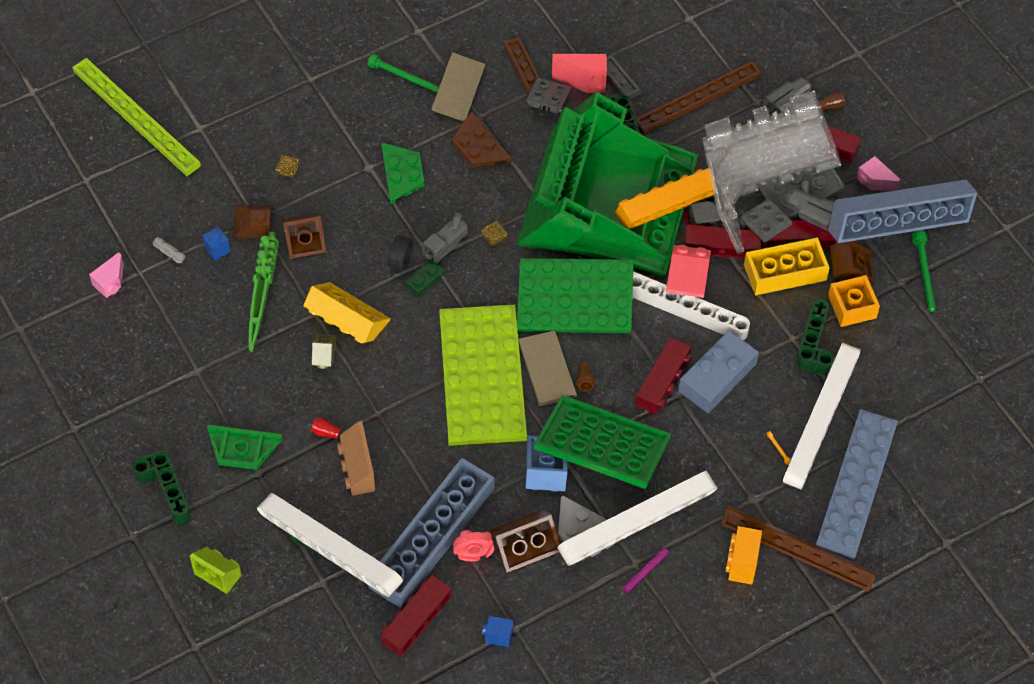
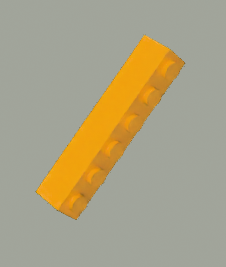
(665, 199)

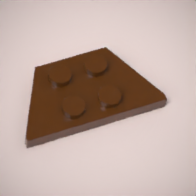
(478, 144)

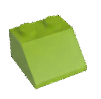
(215, 569)

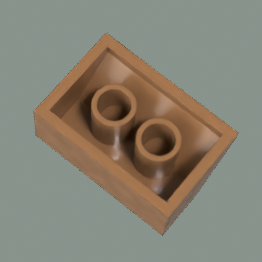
(356, 460)

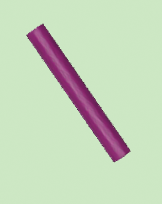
(645, 570)

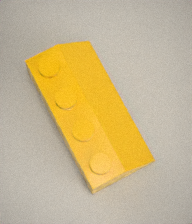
(345, 312)

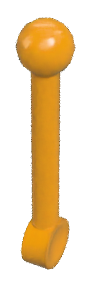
(787, 459)

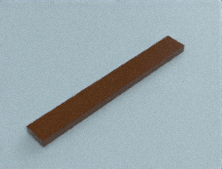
(698, 97)
(802, 549)

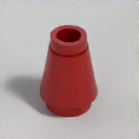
(324, 428)

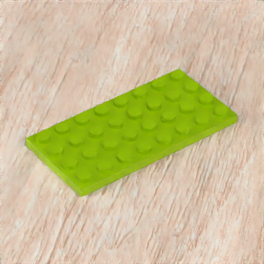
(482, 375)

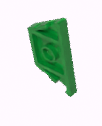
(402, 171)
(241, 446)

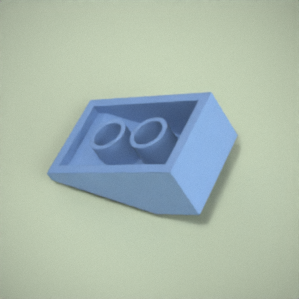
(543, 469)

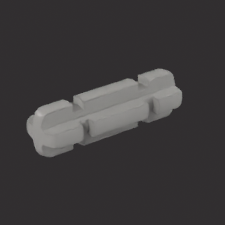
(169, 250)

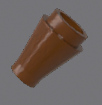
(832, 101)
(585, 378)

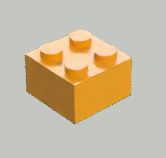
(853, 301)
(743, 555)

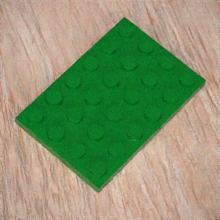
(575, 295)
(603, 441)

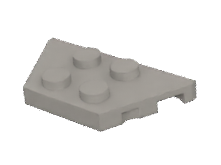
(575, 520)

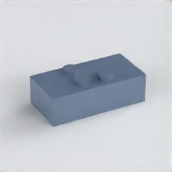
(718, 371)

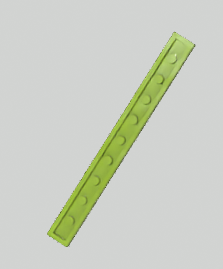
(136, 117)

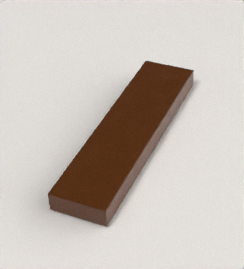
(521, 62)

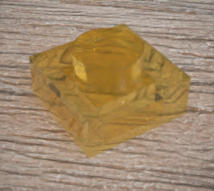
(287, 166)
(494, 233)

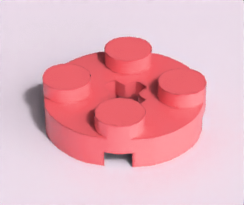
(473, 545)

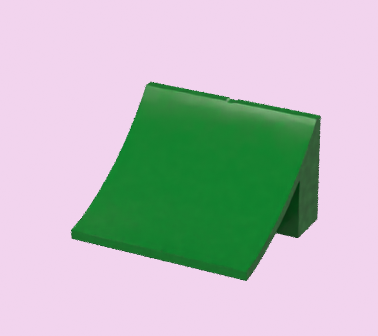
(586, 174)

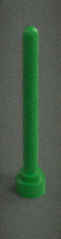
(376, 62)
(919, 239)

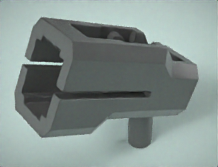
(780, 97)
(810, 208)
(445, 239)

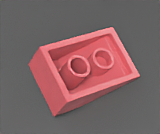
(581, 71)
(688, 271)

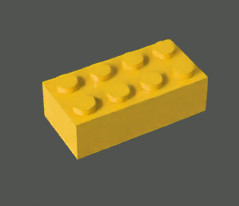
(786, 266)

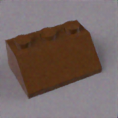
(525, 540)

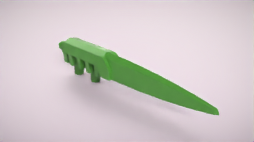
(262, 279)

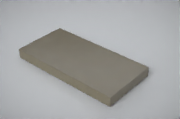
(458, 87)
(546, 367)

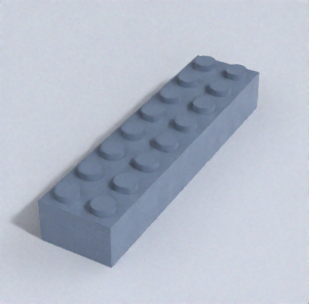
(902, 211)
(856, 484)
(436, 527)

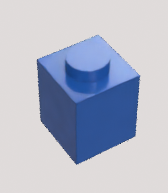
(216, 243)
(498, 631)

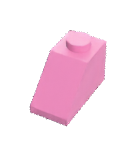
(877, 176)
(108, 276)

